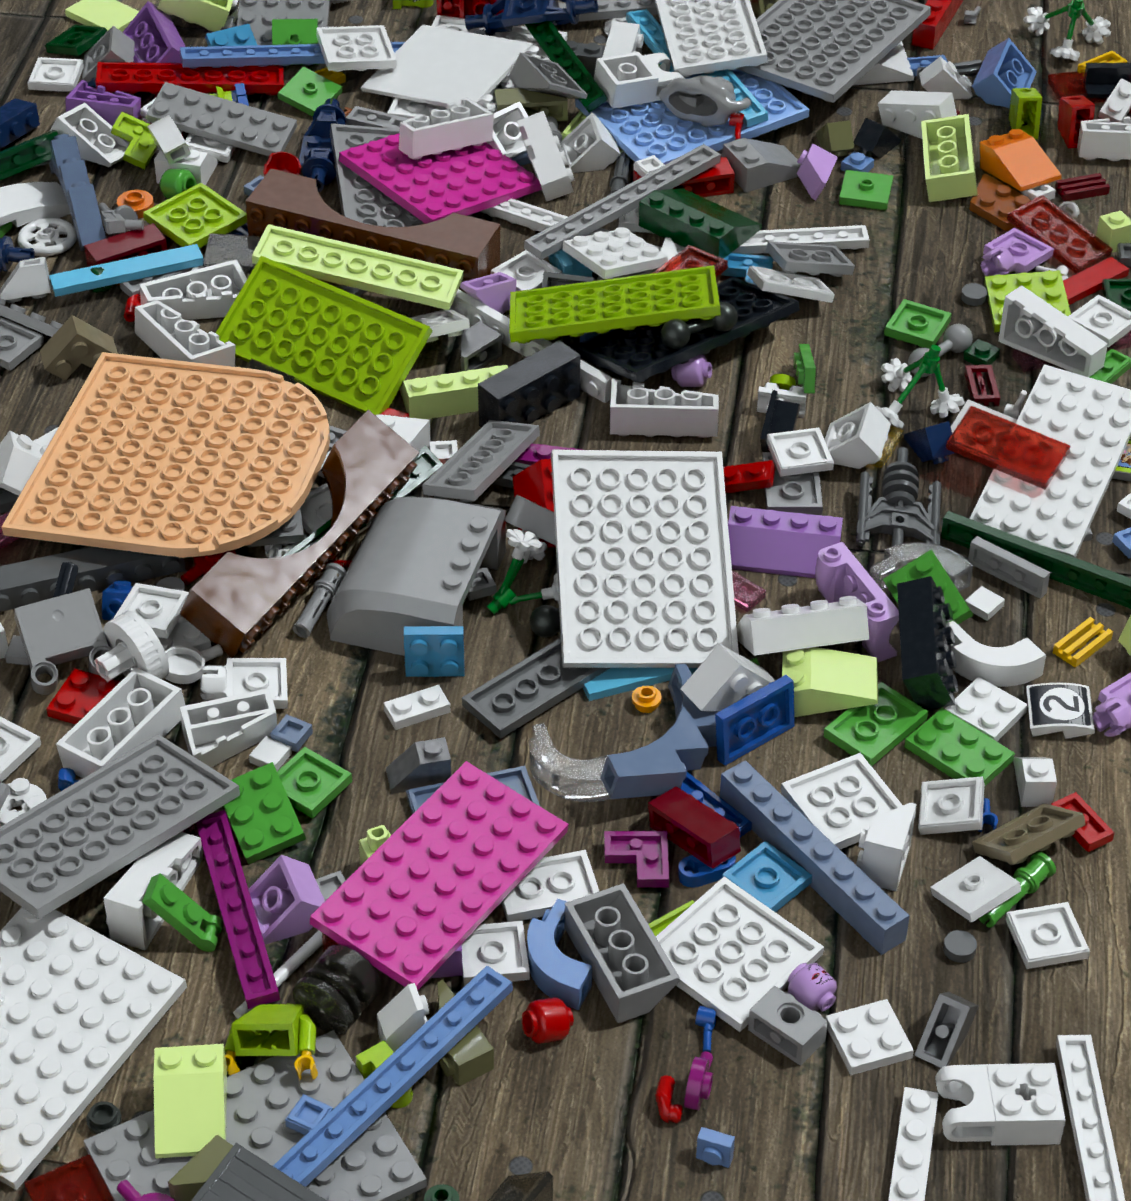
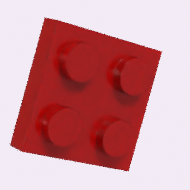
(79, 696)

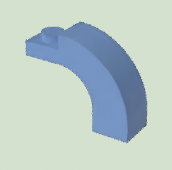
(549, 967)

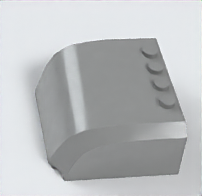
(414, 570)

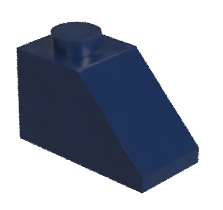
(930, 442)

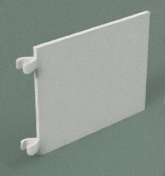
(447, 66)

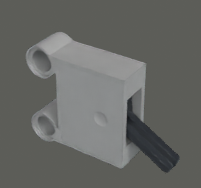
(60, 630)

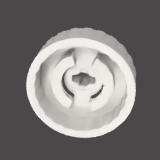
(132, 646)

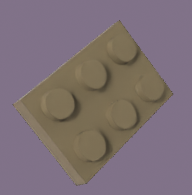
(1029, 833)

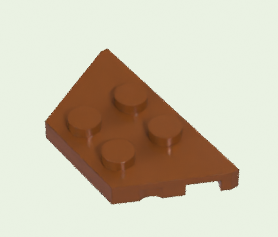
(996, 201)

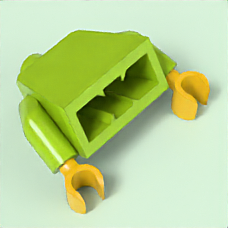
(273, 1032)

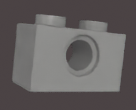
(787, 1025)

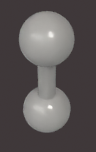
(956, 339)

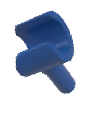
(66, 778)
(988, 816)
(706, 1018)

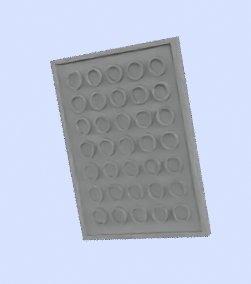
(831, 43)
(257, 1104)

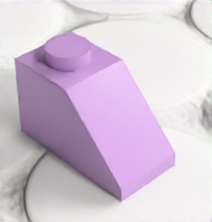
(815, 169)
(491, 290)

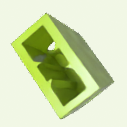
(1026, 107)

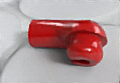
(663, 1097)

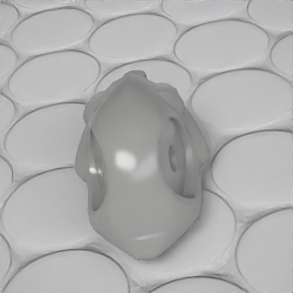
(702, 99)

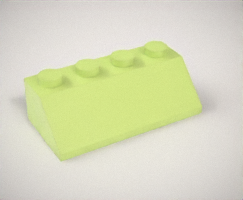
(445, 393)

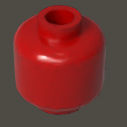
(547, 1020)

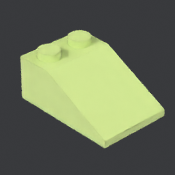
(830, 680)
(189, 1098)

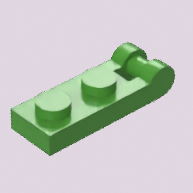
(183, 913)

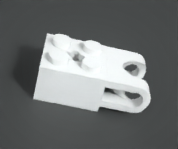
(633, 78)
(1003, 1103)

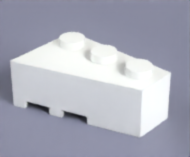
(545, 156)
(724, 680)

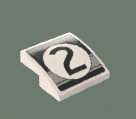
(1060, 708)

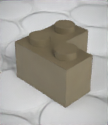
(75, 344)

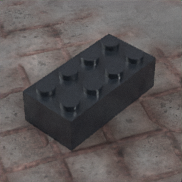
(531, 386)
(926, 643)

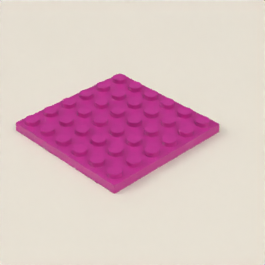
(443, 183)

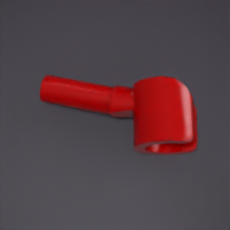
(736, 120)

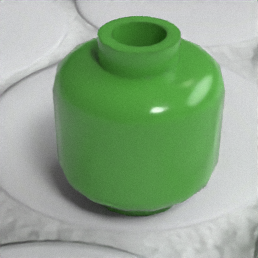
(176, 181)

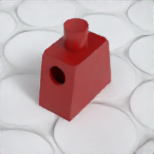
(1071, 112)

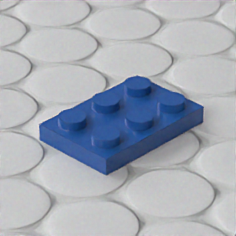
(755, 720)

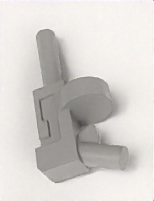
(120, 219)

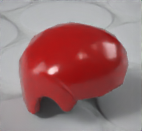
(284, 162)

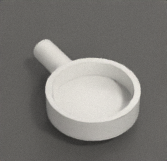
(187, 662)

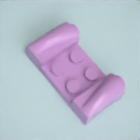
(842, 575)

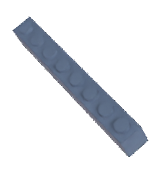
(833, 873)

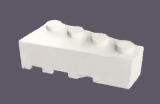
(199, 292)
(1049, 334)
(662, 411)
(126, 914)

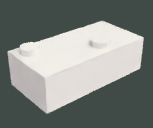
(121, 721)

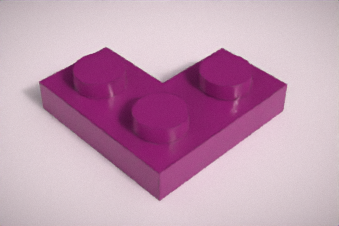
(645, 849)

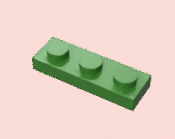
(805, 368)

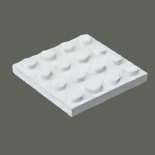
(734, 951)

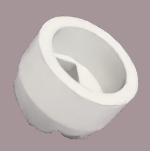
(1072, 206)

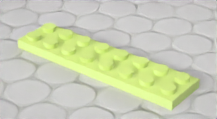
(360, 267)

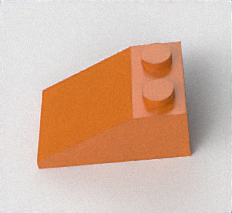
(1017, 160)

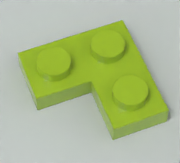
(135, 131)

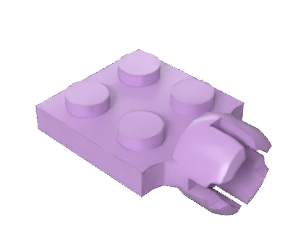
(1015, 253)
(1114, 707)

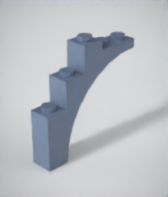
(77, 189)
(665, 761)

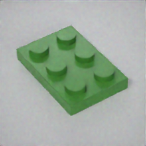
(927, 566)
(876, 727)
(958, 748)
(263, 814)

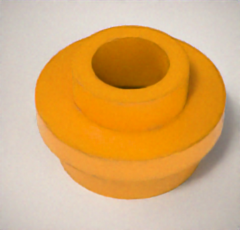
(646, 698)

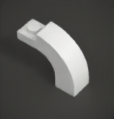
(169, 139)
(996, 665)

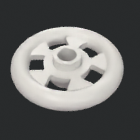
(47, 236)

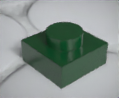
(981, 353)

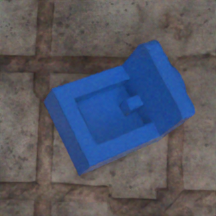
(114, 597)

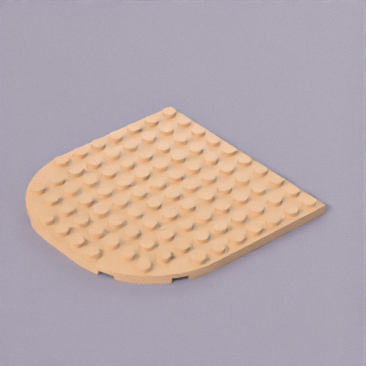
(174, 459)

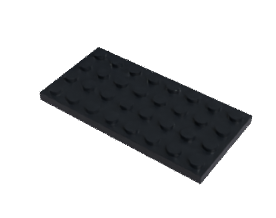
(643, 354)

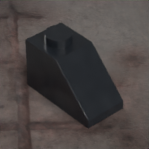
(875, 139)

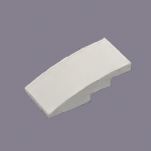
(31, 202)

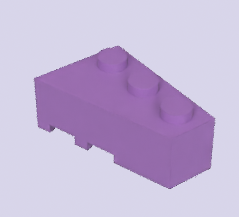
(104, 103)

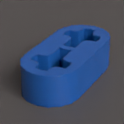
(702, 873)

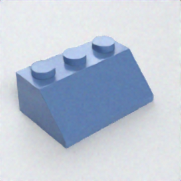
(1001, 72)

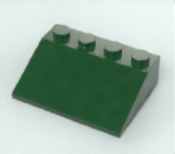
(695, 221)

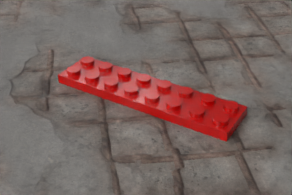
(150, 77)

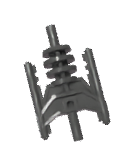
(897, 510)

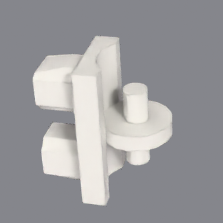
(794, 395)

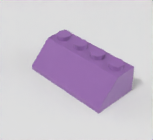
(154, 36)
(779, 540)

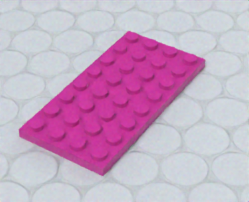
(439, 875)

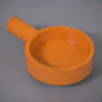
(136, 199)

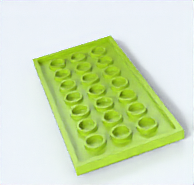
(613, 304)
(323, 336)

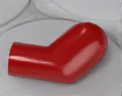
(132, 302)

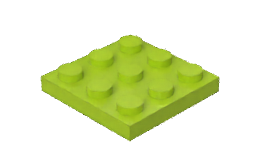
(194, 215)
(1046, 285)

